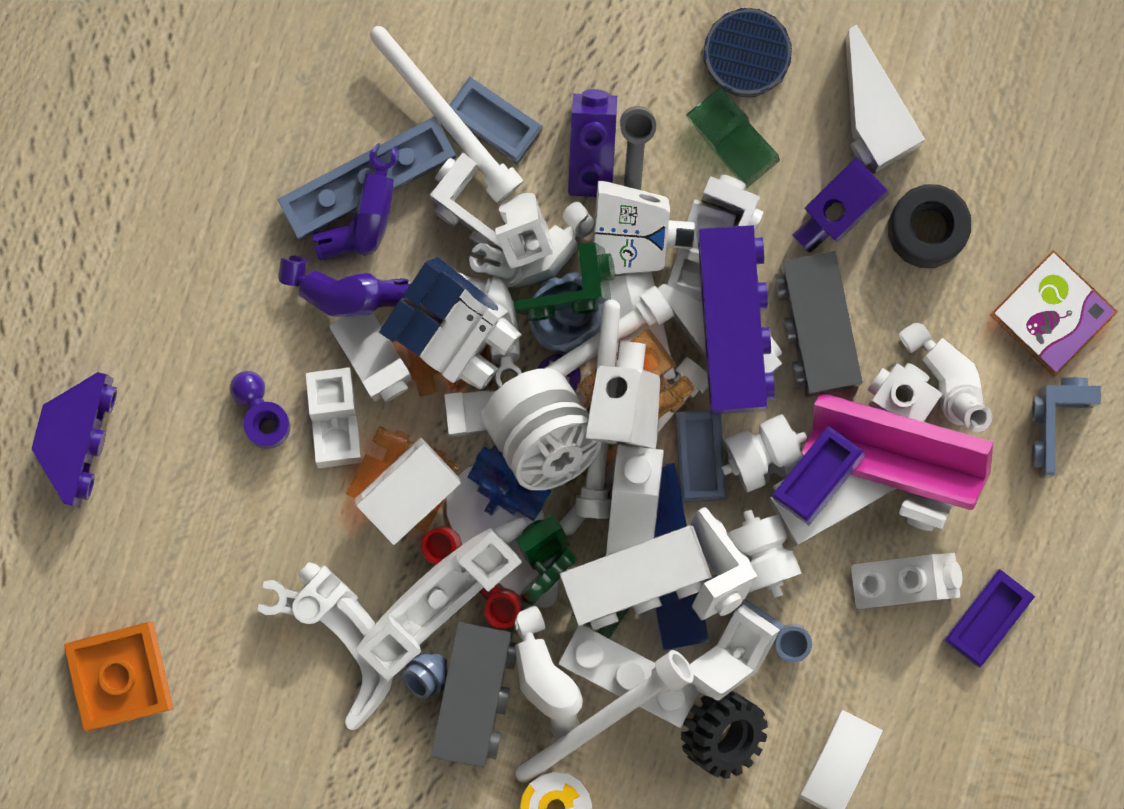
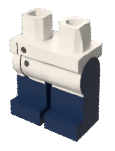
(450, 324)

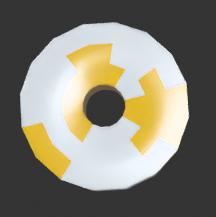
(556, 786)

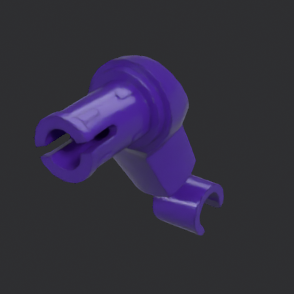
(370, 219)
(345, 297)

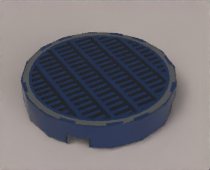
(747, 52)

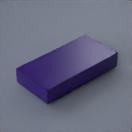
(818, 475)
(988, 618)

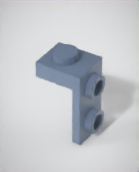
(1071, 393)

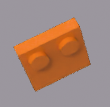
(118, 676)

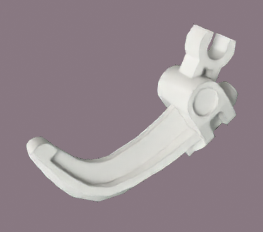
(335, 605)

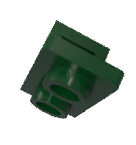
(596, 272)

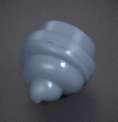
(425, 675)

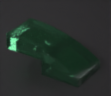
(733, 137)

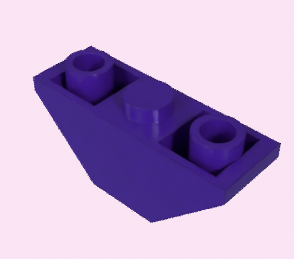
(72, 435)

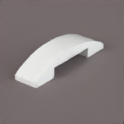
(434, 600)

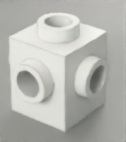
(913, 383)

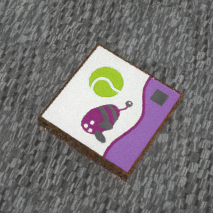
(1053, 313)

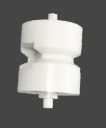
(761, 454)
(762, 545)

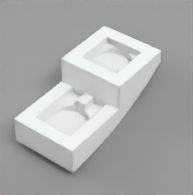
(686, 270)
(333, 418)
(840, 762)

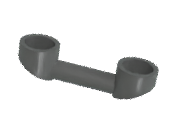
(637, 127)

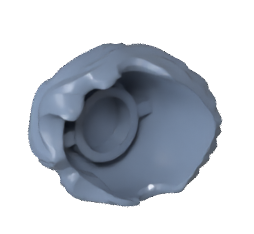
(566, 329)

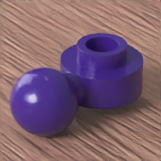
(248, 390)

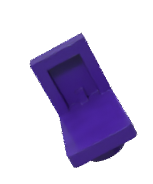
(591, 141)

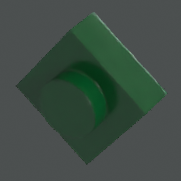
(542, 540)

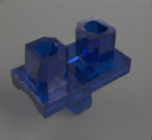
(501, 487)

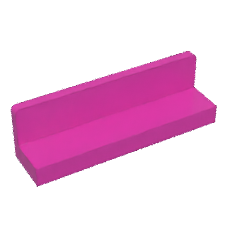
(908, 451)

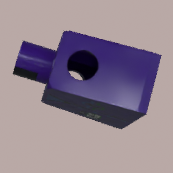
(853, 188)

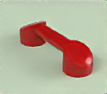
(507, 604)

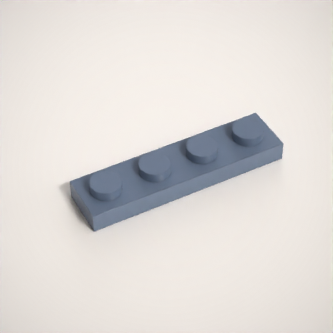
(339, 190)

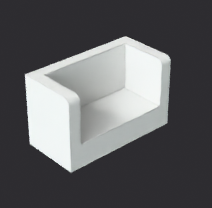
(407, 491)

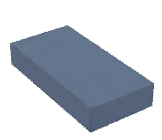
(495, 120)
(700, 456)

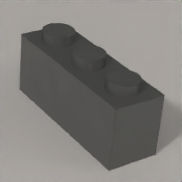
(818, 324)
(474, 695)

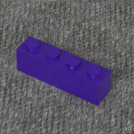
(733, 319)

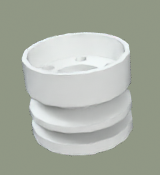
(540, 429)

